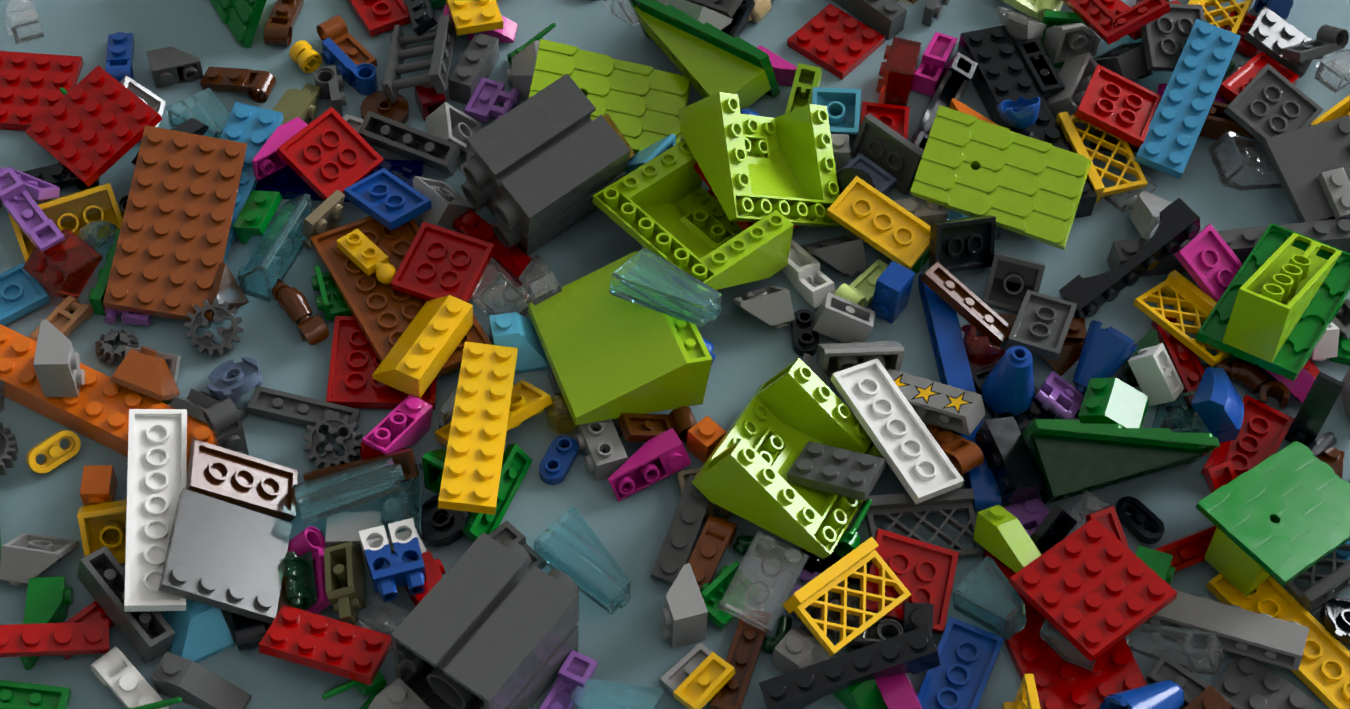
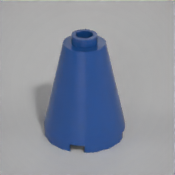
(1102, 354)
(1010, 383)
(1153, 696)

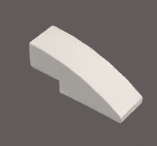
(806, 277)

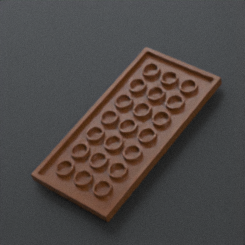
(175, 223)
(376, 307)

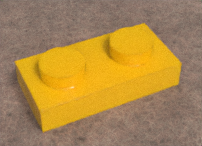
(704, 682)

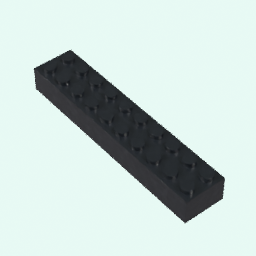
(1005, 76)

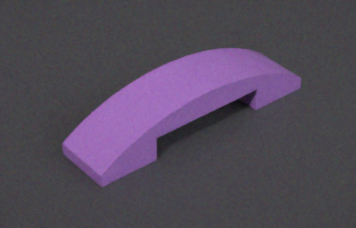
(26, 212)
(573, 672)

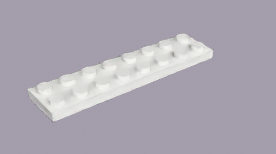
(153, 488)

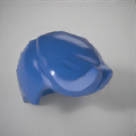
(1021, 113)

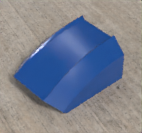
(1219, 404)

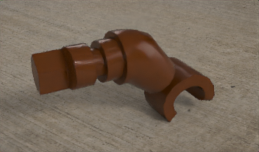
(297, 308)
(1255, 380)

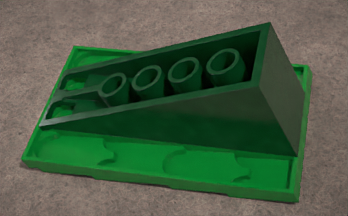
(1096, 456)

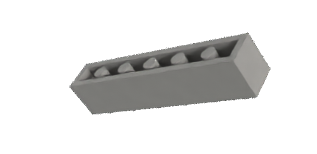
(1238, 629)

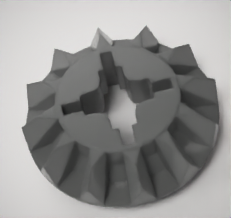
(104, 346)

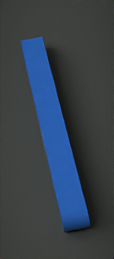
(955, 371)

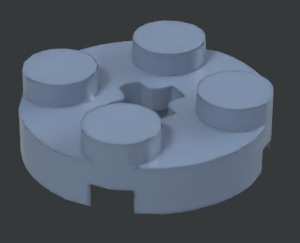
(234, 379)

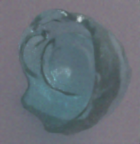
(99, 236)

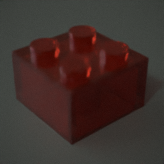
(898, 71)

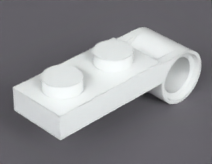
(124, 679)

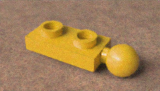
(366, 256)

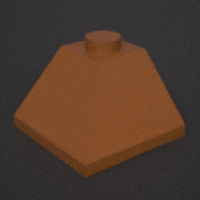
(146, 374)

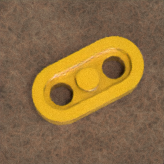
(52, 452)

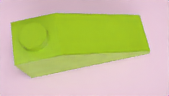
(802, 87)
(1005, 537)

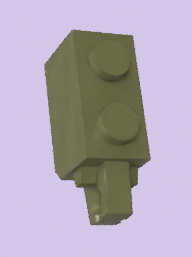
(299, 103)
(345, 580)

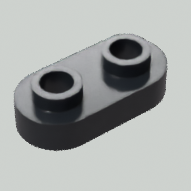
(803, 330)
(1139, 520)

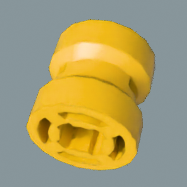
(305, 56)

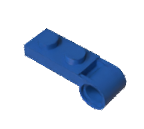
(120, 55)
(360, 77)

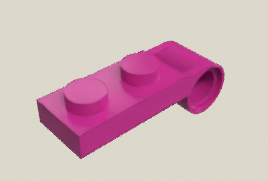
(313, 540)

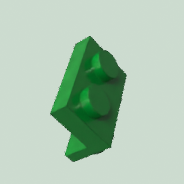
(256, 214)
(329, 297)
(714, 592)

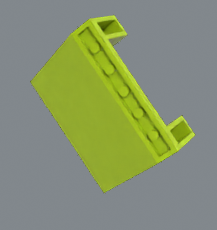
(764, 161)
(687, 226)
(618, 353)
(761, 446)

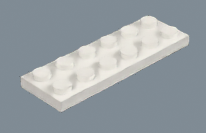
(897, 431)

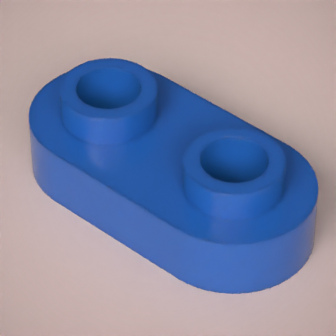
(559, 457)

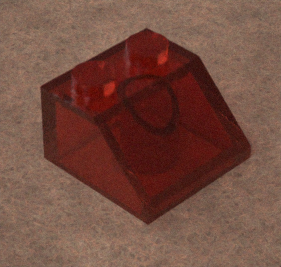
(65, 266)

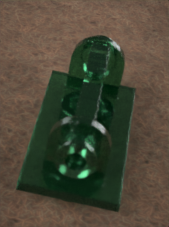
(302, 588)

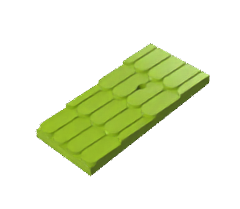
(634, 95)
(1001, 174)

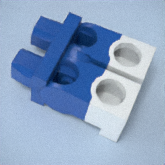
(398, 568)

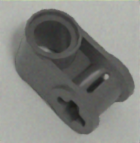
(875, 633)

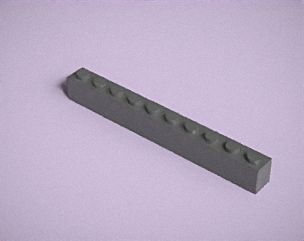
(1241, 241)

